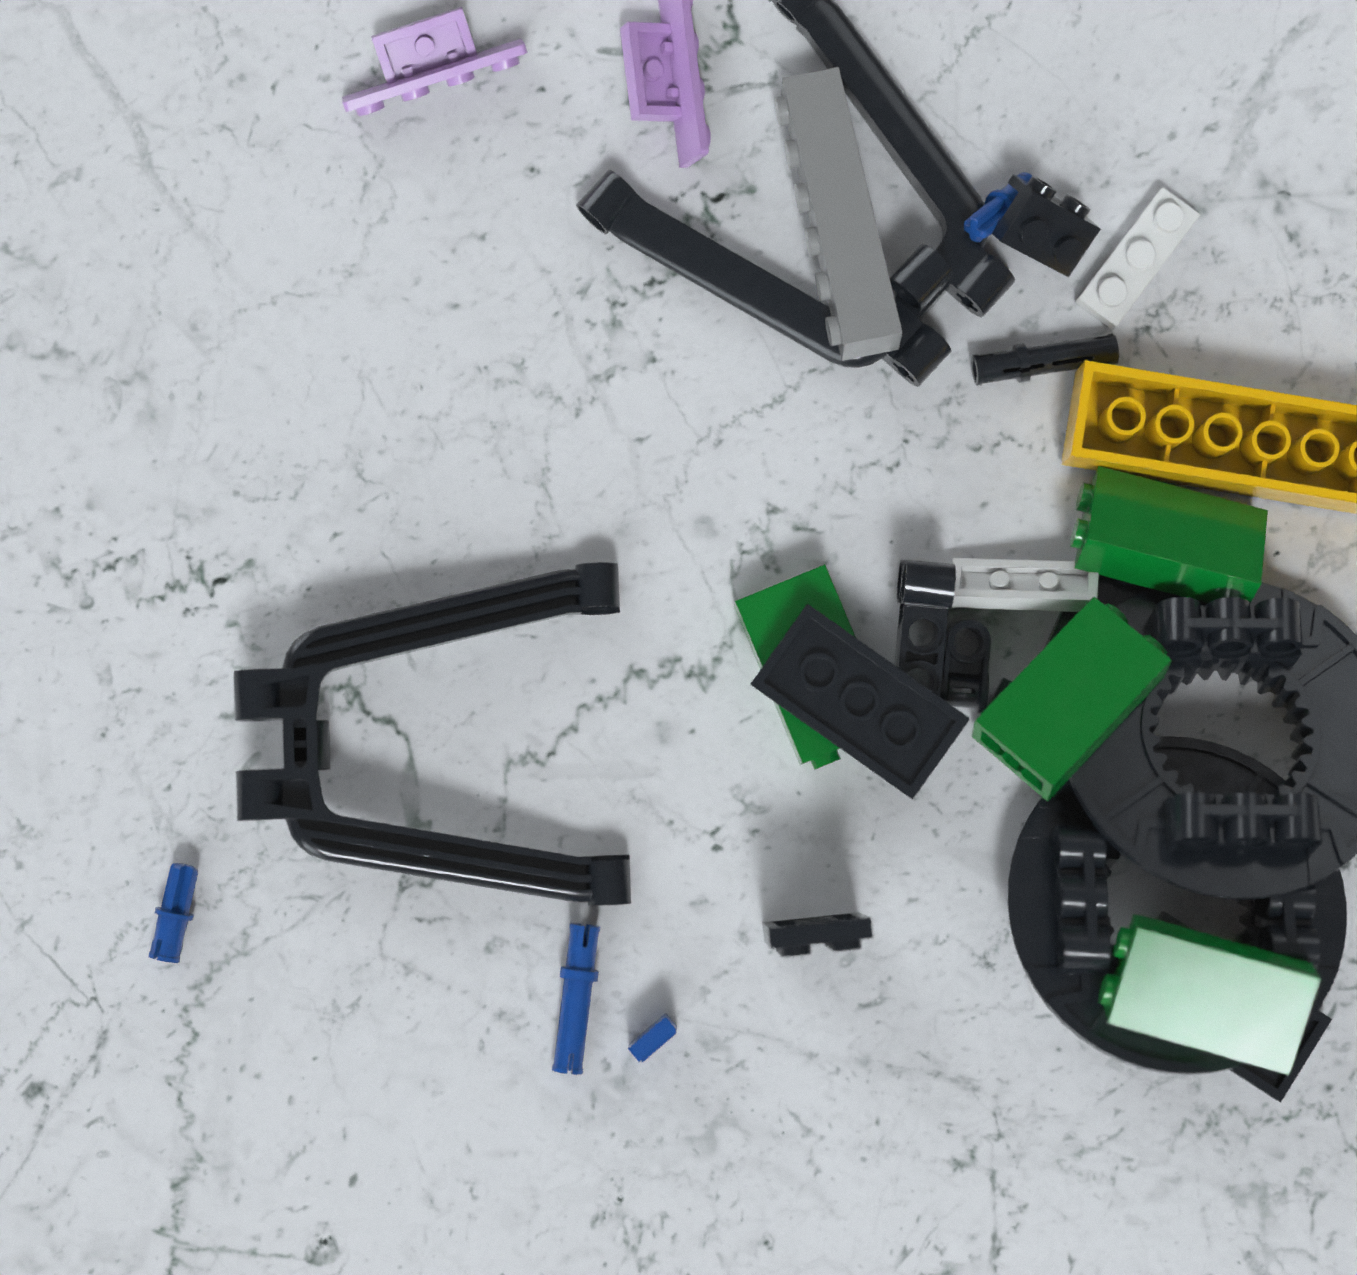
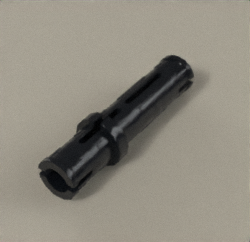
(1026, 362)

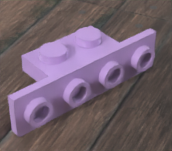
(427, 54)
(666, 77)

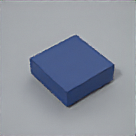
(653, 1038)

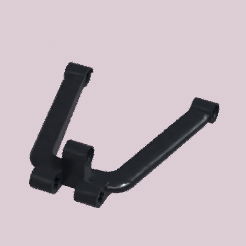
(954, 267)
(296, 790)

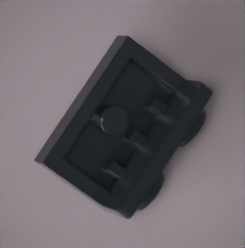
(1045, 226)

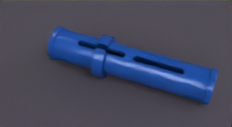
(576, 998)

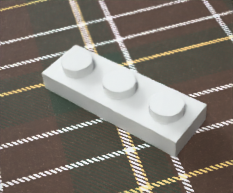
(1137, 258)
(1022, 585)

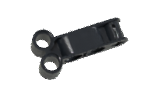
(924, 593)

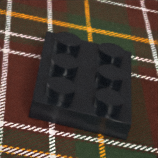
(836, 931)

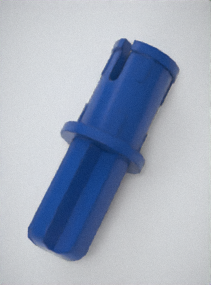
(985, 220)
(174, 913)

